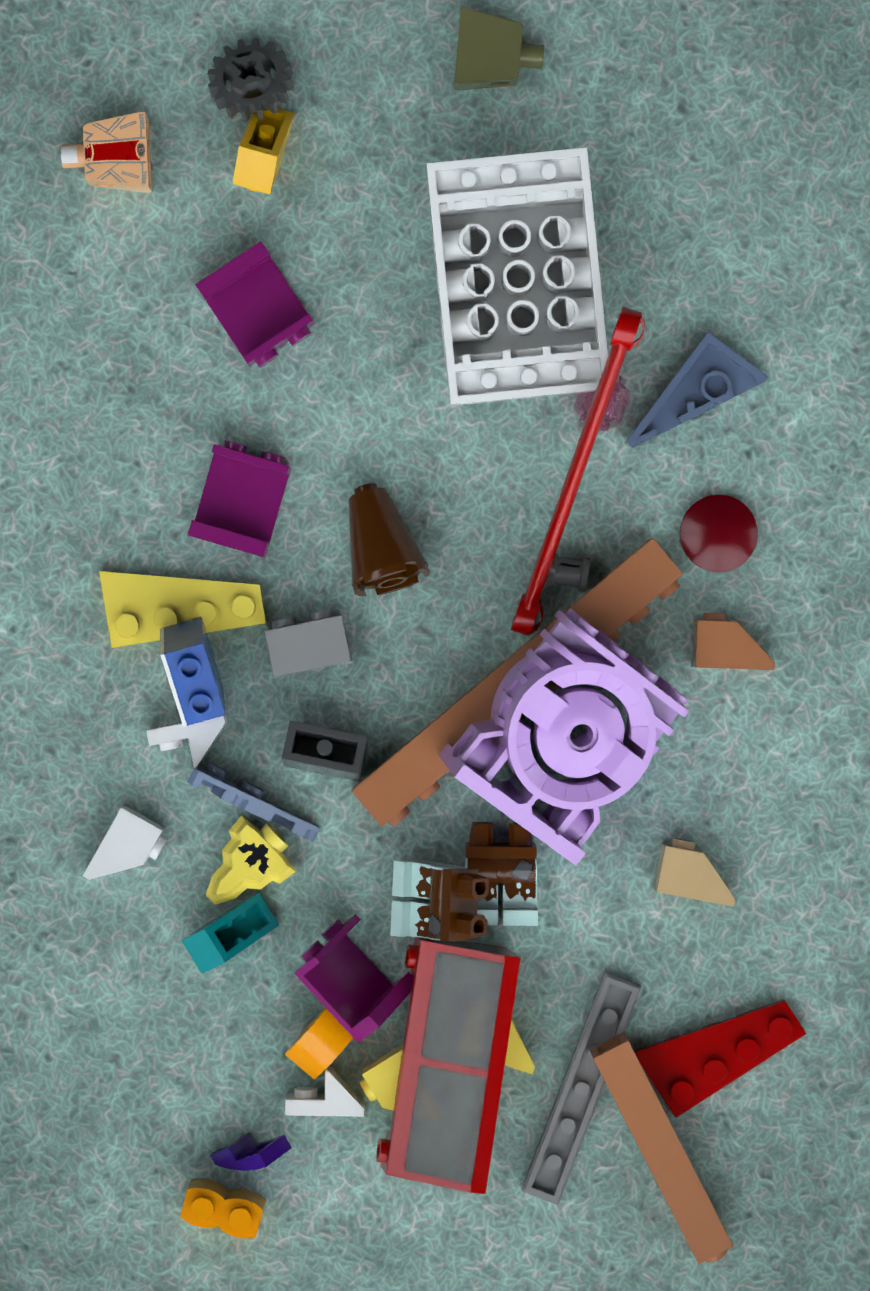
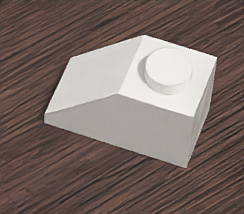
(126, 844)

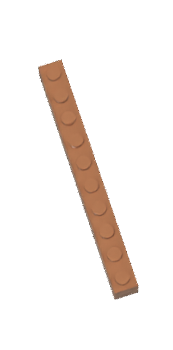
(606, 606)

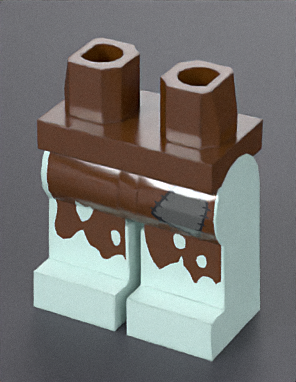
(506, 865)
(452, 903)

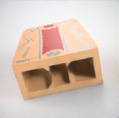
(114, 153)

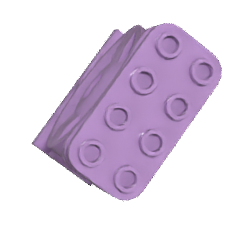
(601, 761)

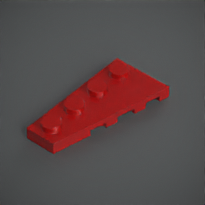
(707, 1059)

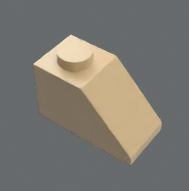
(689, 874)

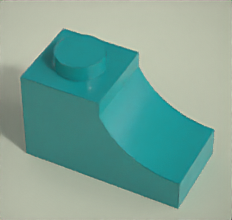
(230, 933)

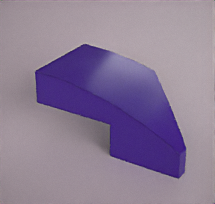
(247, 1156)

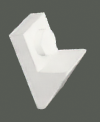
(200, 737)
(337, 1100)

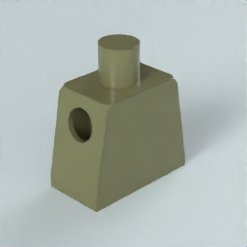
(492, 52)

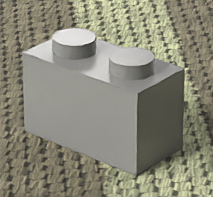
(307, 644)

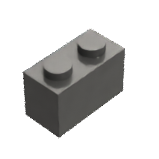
(325, 751)

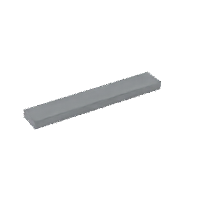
(579, 1091)

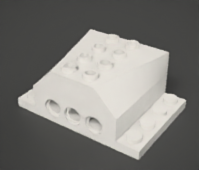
(517, 275)

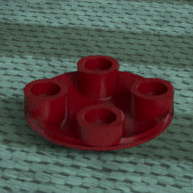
(718, 533)

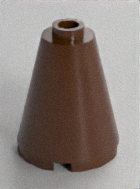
(381, 544)

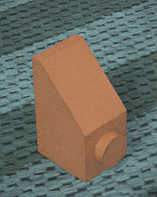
(726, 645)

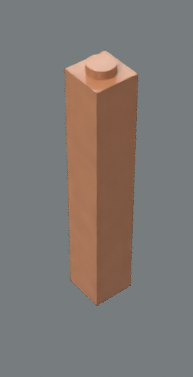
(661, 1149)

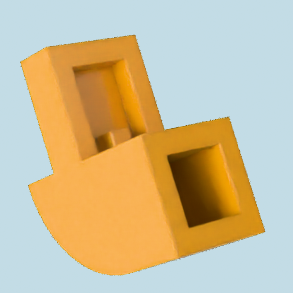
(319, 1044)

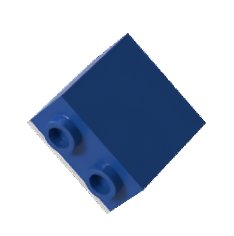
(192, 671)

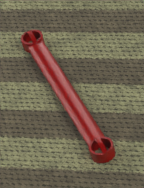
(621, 342)

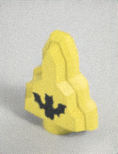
(249, 861)

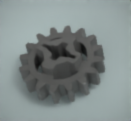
(250, 79)

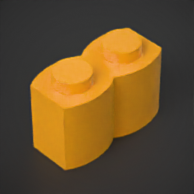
(212, 1206)

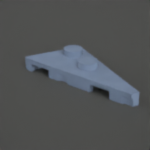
(703, 382)
(250, 799)

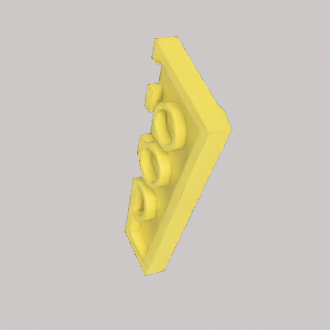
(145, 603)

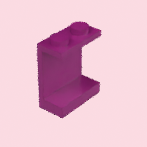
(256, 305)
(241, 499)
(350, 982)

